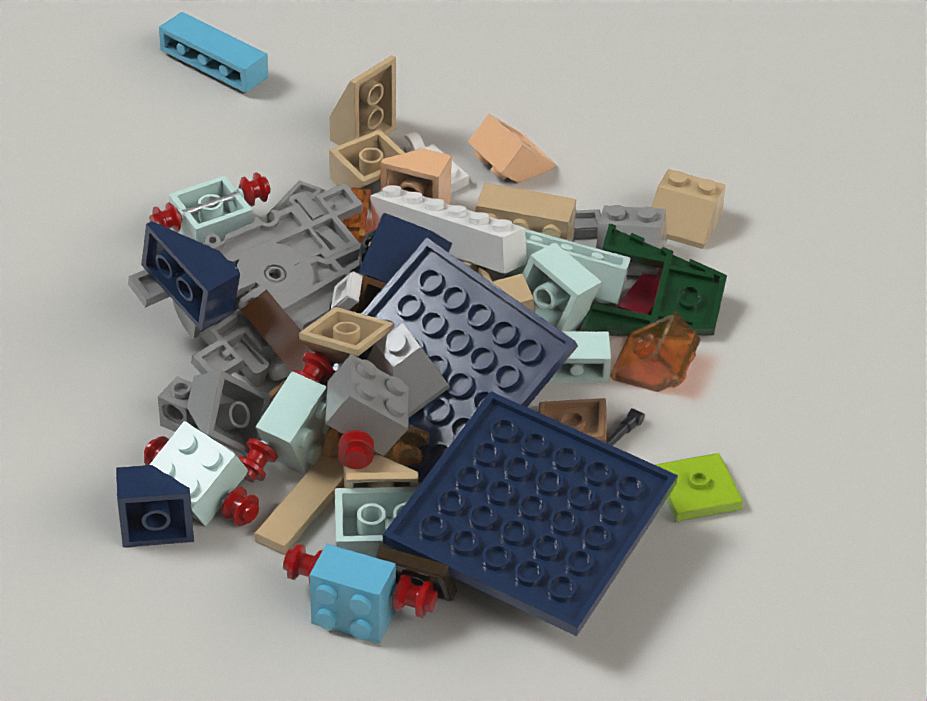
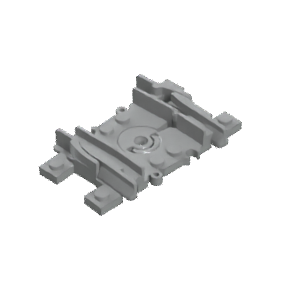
(303, 247)

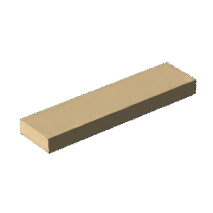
(301, 505)

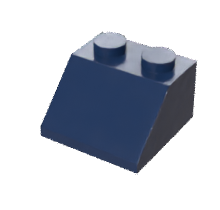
(393, 245)
(152, 507)

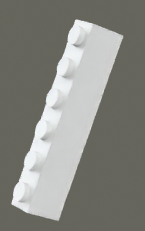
(474, 235)

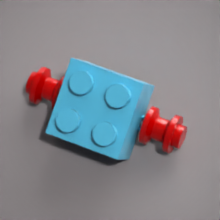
(356, 590)

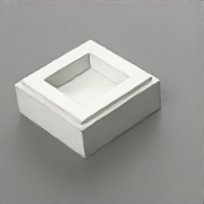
(347, 291)

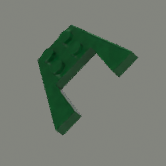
(684, 288)

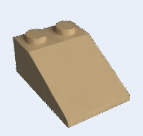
(366, 104)

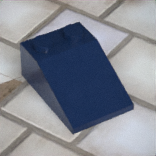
(191, 274)

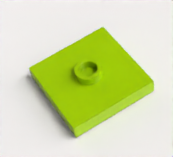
(702, 487)

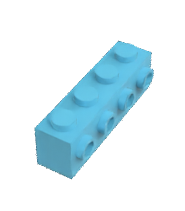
(213, 52)

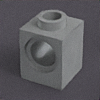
(173, 405)

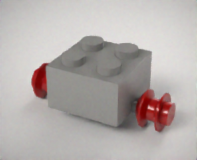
(367, 410)

